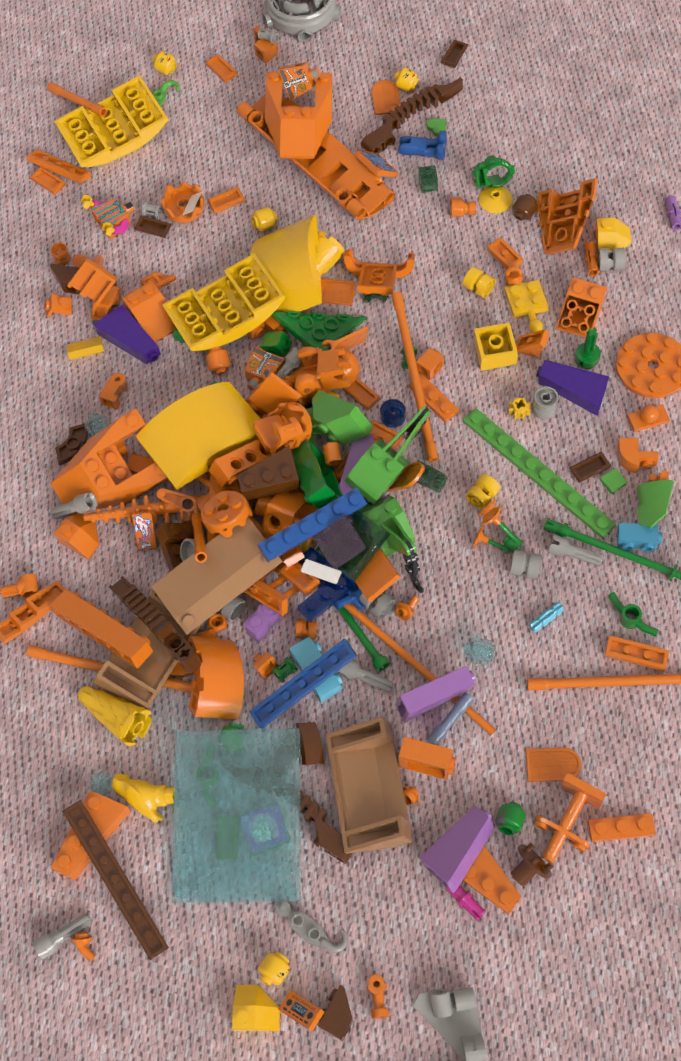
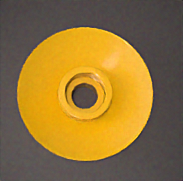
(495, 204)

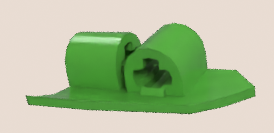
(653, 501)

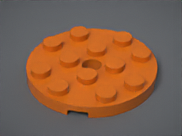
(638, 376)

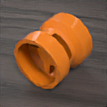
(60, 253)
(301, 629)

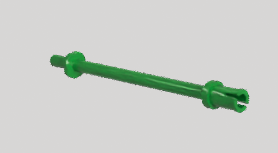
(564, 530)

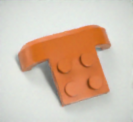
(377, 277)

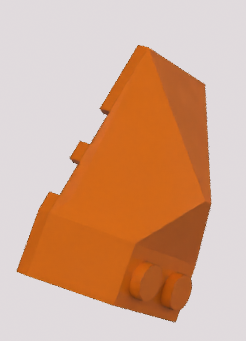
(564, 216)

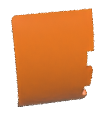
(218, 681)

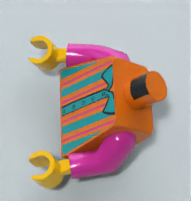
(109, 215)

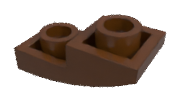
(310, 743)

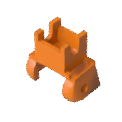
(320, 372)

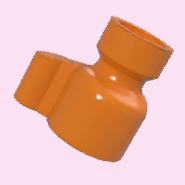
(459, 207)

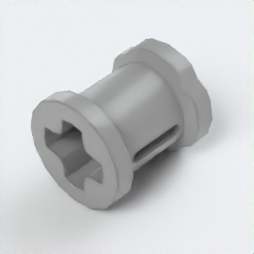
(152, 209)

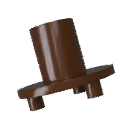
(530, 865)

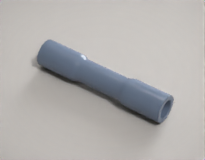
(458, 709)

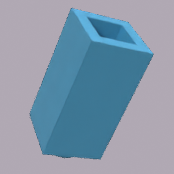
(636, 536)

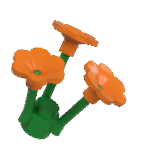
(491, 513)

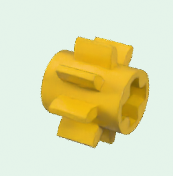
(519, 403)

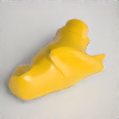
(143, 795)

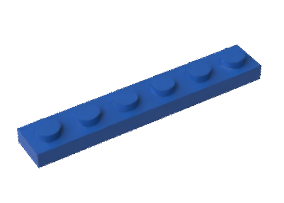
(311, 525)
(303, 683)

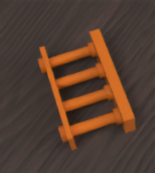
(269, 596)

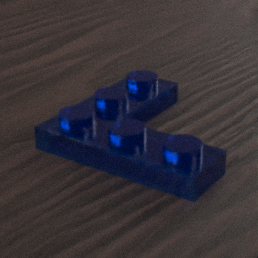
(327, 594)

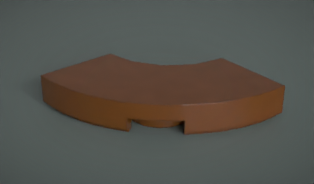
(76, 440)

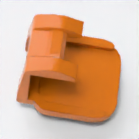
(278, 433)

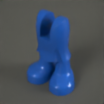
(419, 146)

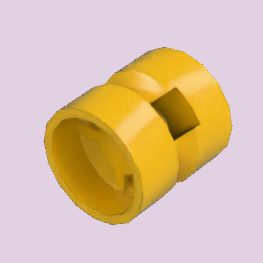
(479, 282)
(483, 491)

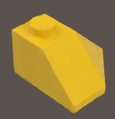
(611, 233)
(254, 1010)

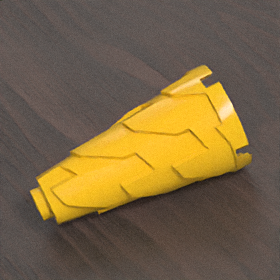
(327, 252)
(117, 714)

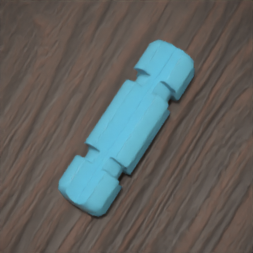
(546, 617)

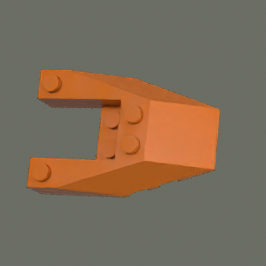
(298, 129)
(102, 470)

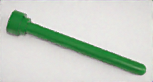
(378, 659)

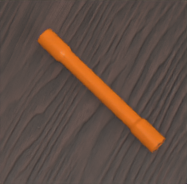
(93, 107)
(200, 549)

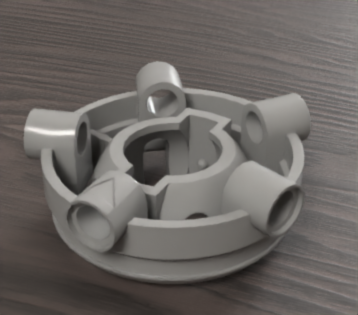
(297, 19)

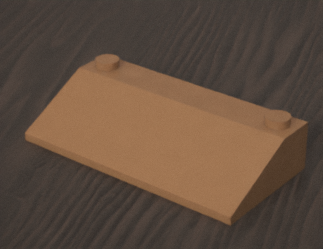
(200, 590)
(141, 684)
(368, 787)

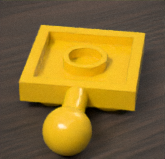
(528, 300)

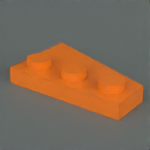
(491, 882)

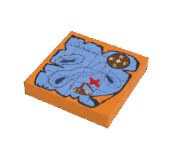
(376, 164)

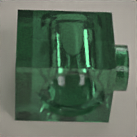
(428, 179)

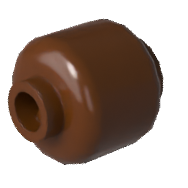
(524, 207)

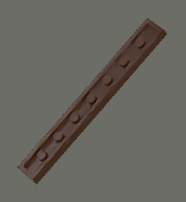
(115, 880)

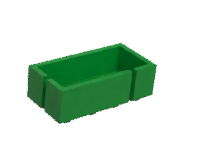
(316, 477)

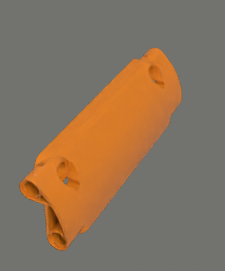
(327, 168)

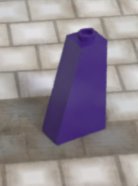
(127, 334)
(574, 384)

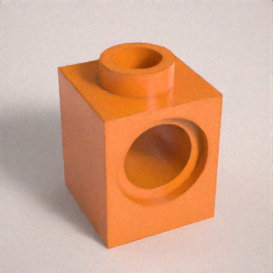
(430, 363)

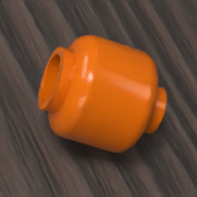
(218, 360)

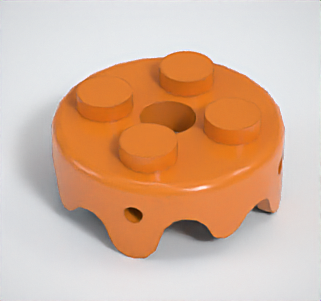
(175, 197)
(296, 410)
(222, 521)

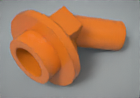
(406, 609)
(81, 940)

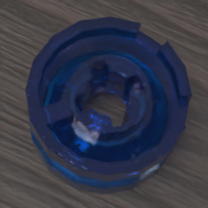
(388, 418)

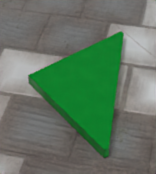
(317, 327)

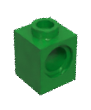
(276, 343)

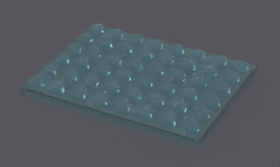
(237, 816)

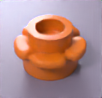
(217, 618)
(410, 795)

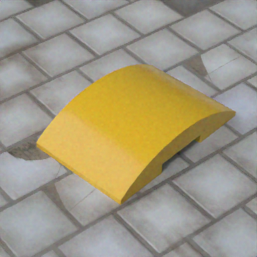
(129, 124)
(291, 263)
(226, 306)
(197, 431)

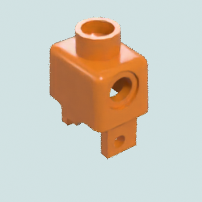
(282, 511)

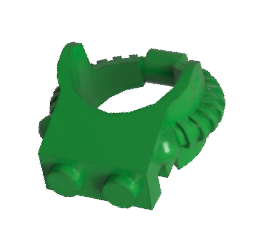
(481, 170)

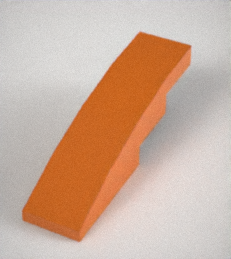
(28, 614)

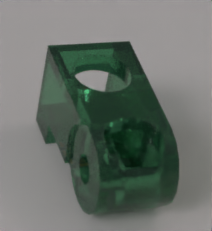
(432, 478)

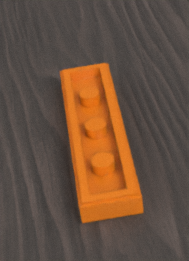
(59, 166)

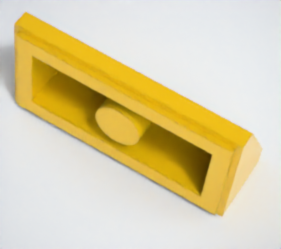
(85, 348)

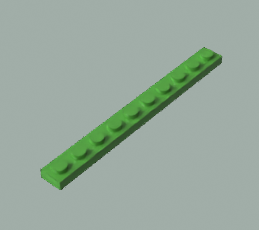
(539, 473)

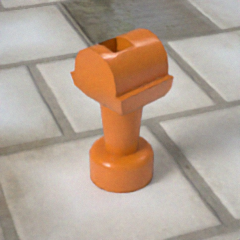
(377, 988)

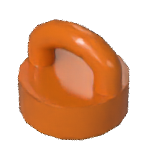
(514, 277)

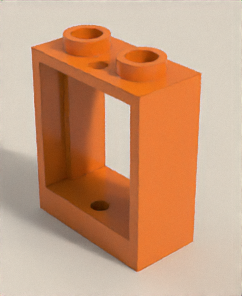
(426, 758)

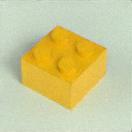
(495, 346)

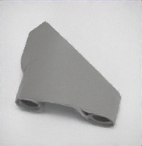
(455, 1019)

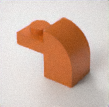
(263, 48)
(631, 458)

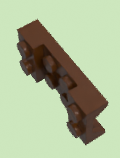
(170, 539)

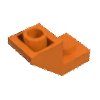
(105, 305)
(270, 325)

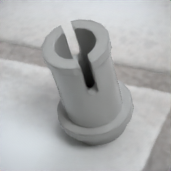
(271, 36)

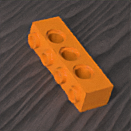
(230, 465)

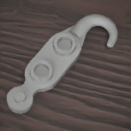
(309, 929)

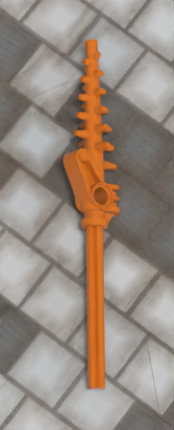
(171, 503)

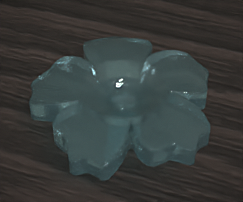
(100, 783)

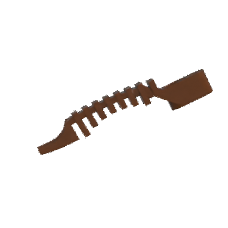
(382, 137)
(157, 624)
(327, 836)

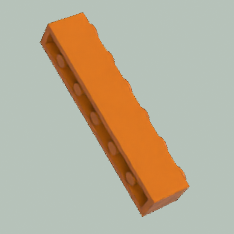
(101, 628)

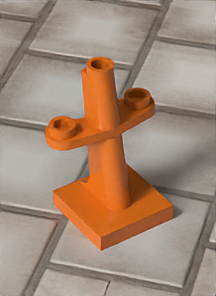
(91, 278)
(582, 793)

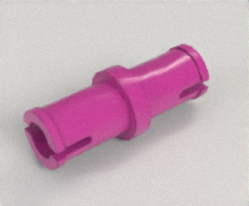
(465, 900)

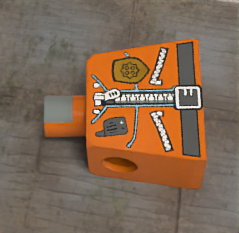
(298, 78)
(261, 365)

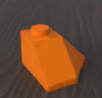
(78, 535)

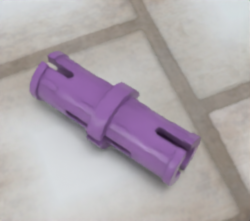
(673, 212)

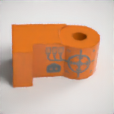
(112, 390)

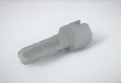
(292, 362)
(81, 504)
(561, 547)
(354, 670)
(48, 944)

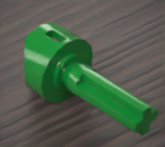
(588, 353)

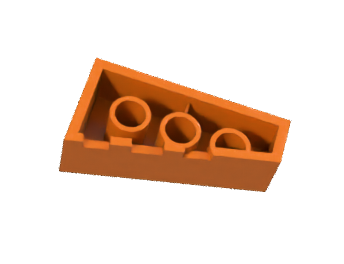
(107, 816)

